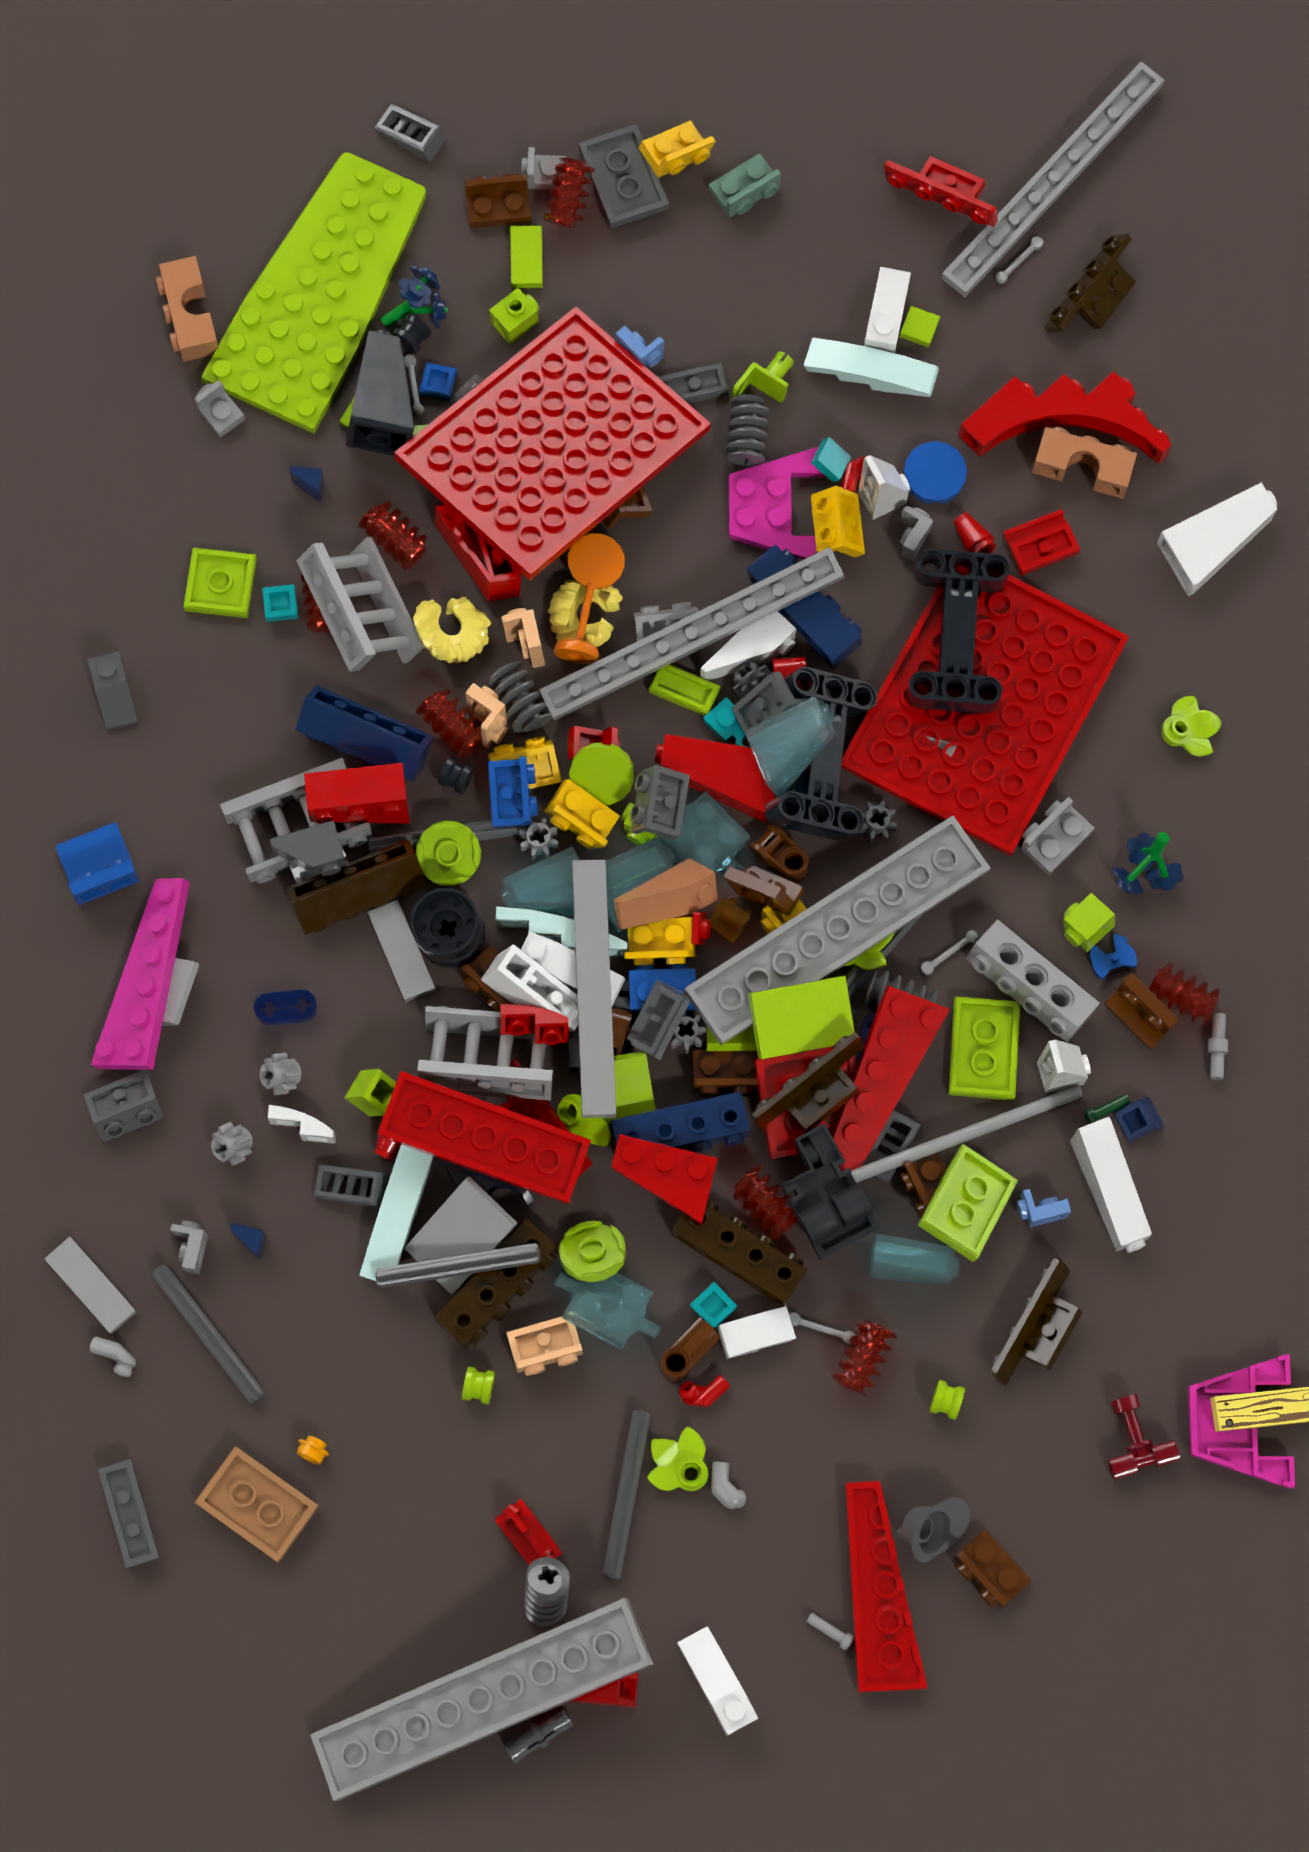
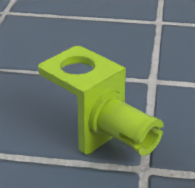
(766, 380)

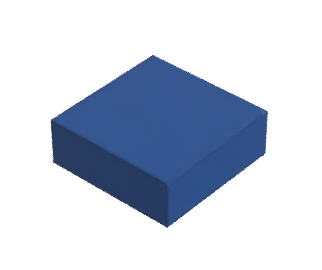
(438, 381)

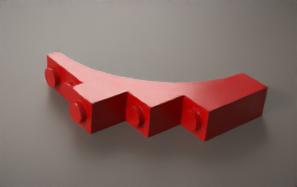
(1064, 404)

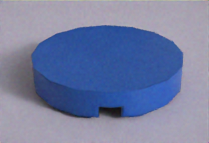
(935, 472)

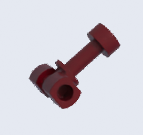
(1141, 1452)

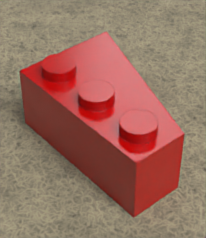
(484, 564)
(358, 795)

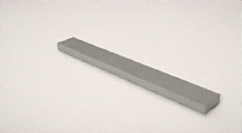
(593, 989)

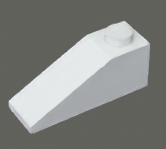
(887, 309)
(882, 487)
(753, 643)
(561, 962)
(527, 983)
(1062, 1066)
(717, 1681)

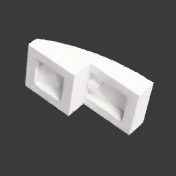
(310, 1127)
(756, 1332)

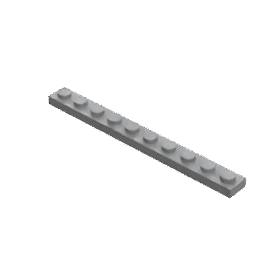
(1053, 179)
(692, 633)

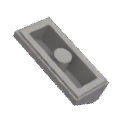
(179, 990)

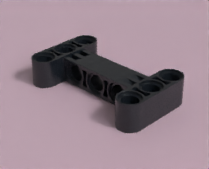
(958, 631)
(820, 780)

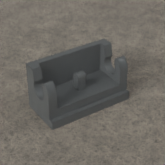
(658, 1019)

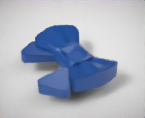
(1123, 956)

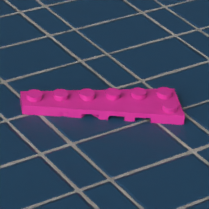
(140, 1000)

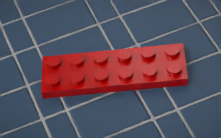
(484, 1137)

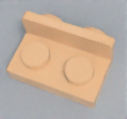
(522, 626)

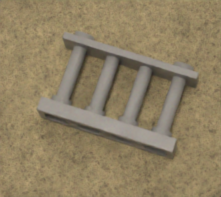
(339, 611)
(271, 801)
(477, 1078)

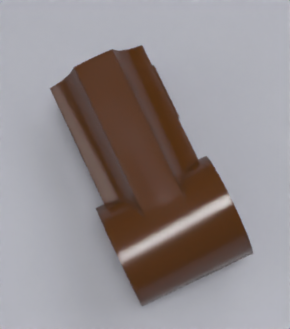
(689, 1348)

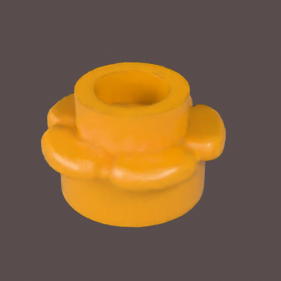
(312, 1450)

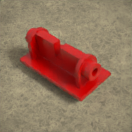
(527, 1533)

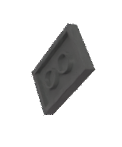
(623, 176)

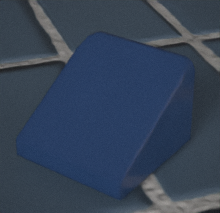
(308, 480)
(1139, 1119)
(250, 1237)

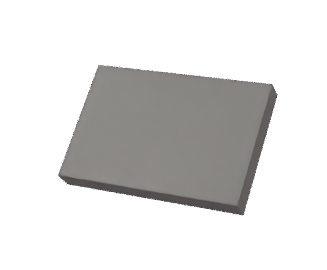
(461, 1226)

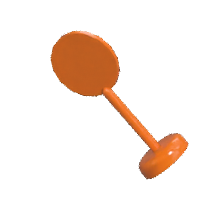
(596, 564)

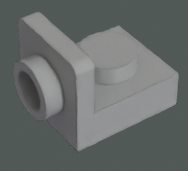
(540, 169)
(218, 408)
(917, 533)
(193, 1251)

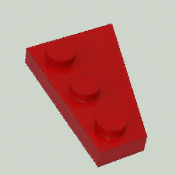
(668, 1172)

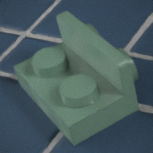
(745, 186)

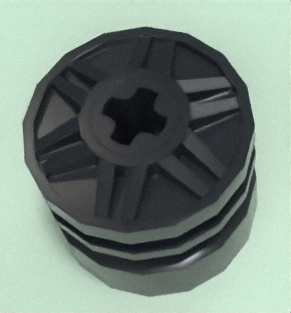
(442, 910)

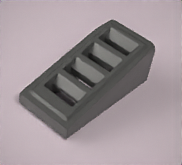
(426, 143)
(903, 1120)
(378, 1189)

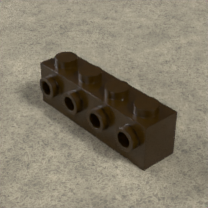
(357, 887)
(742, 1253)
(489, 1292)

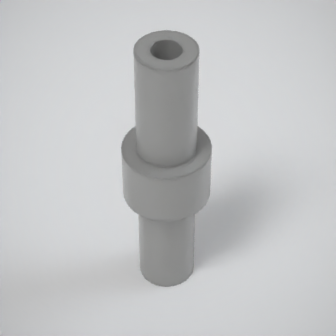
(1218, 1046)

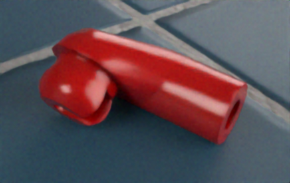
(852, 474)
(703, 1395)

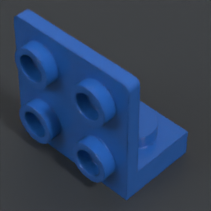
(97, 863)

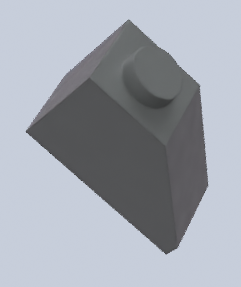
(113, 690)
(312, 849)

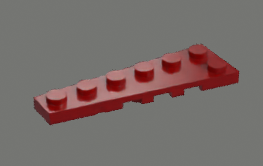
(890, 1057)
(881, 1616)

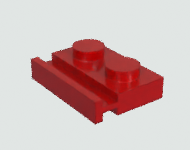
(1041, 542)

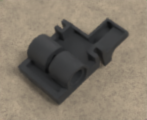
(827, 1200)

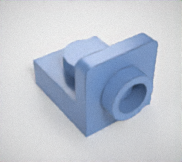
(637, 347)
(1047, 1211)

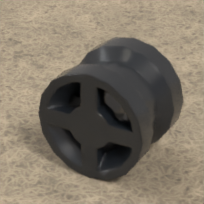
(412, 333)
(456, 775)

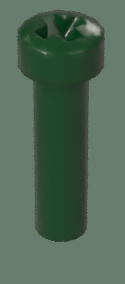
(1092, 1115)

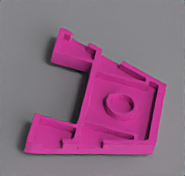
(763, 504)
(1238, 1448)

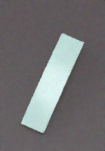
(871, 366)
(550, 926)
(397, 1211)

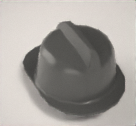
(934, 1528)

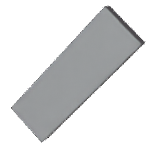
(401, 951)
(90, 1285)

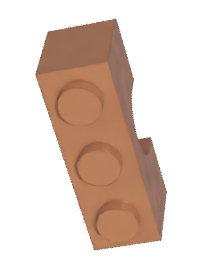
(182, 284)
(1110, 463)

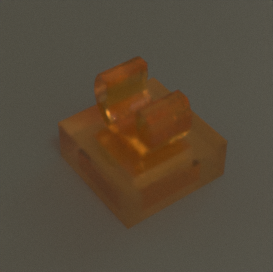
(729, 919)

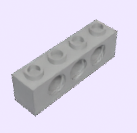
(1048, 981)

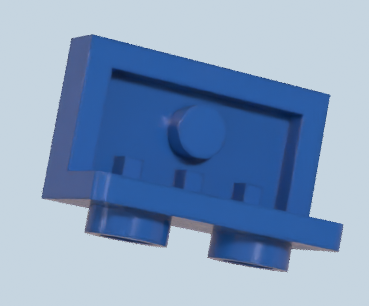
(511, 792)
(644, 976)

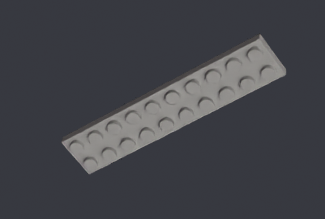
(840, 926)
(481, 1699)

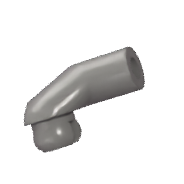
(115, 1351)
(723, 1489)

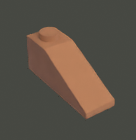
(669, 895)

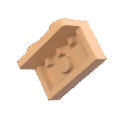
(486, 707)
(544, 1344)

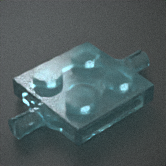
(709, 835)
(609, 1308)

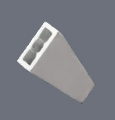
(1211, 538)
(1111, 1184)

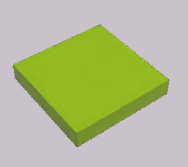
(220, 582)
(632, 1085)

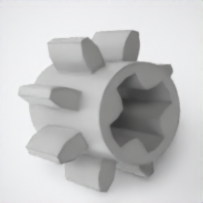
(534, 845)
(687, 1041)
(280, 1074)
(231, 1143)

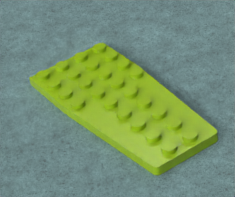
(318, 294)

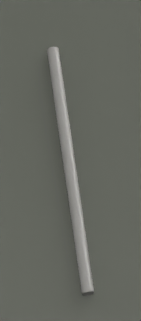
(967, 1133)

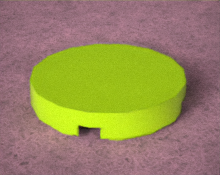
(603, 772)
(448, 853)
(592, 1251)

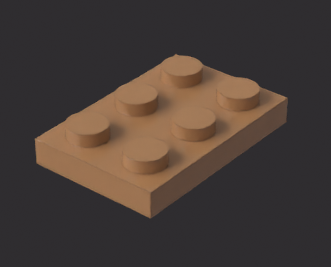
(257, 1504)

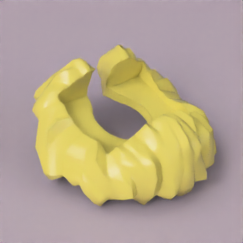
(565, 606)
(448, 647)

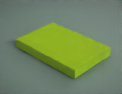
(800, 1017)
(984, 1048)
(968, 1202)

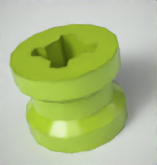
(478, 1385)
(947, 1399)

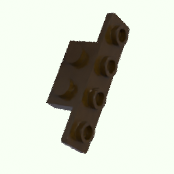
(1098, 290)
(816, 1091)
(1041, 1328)

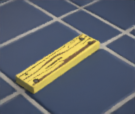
(1260, 1409)

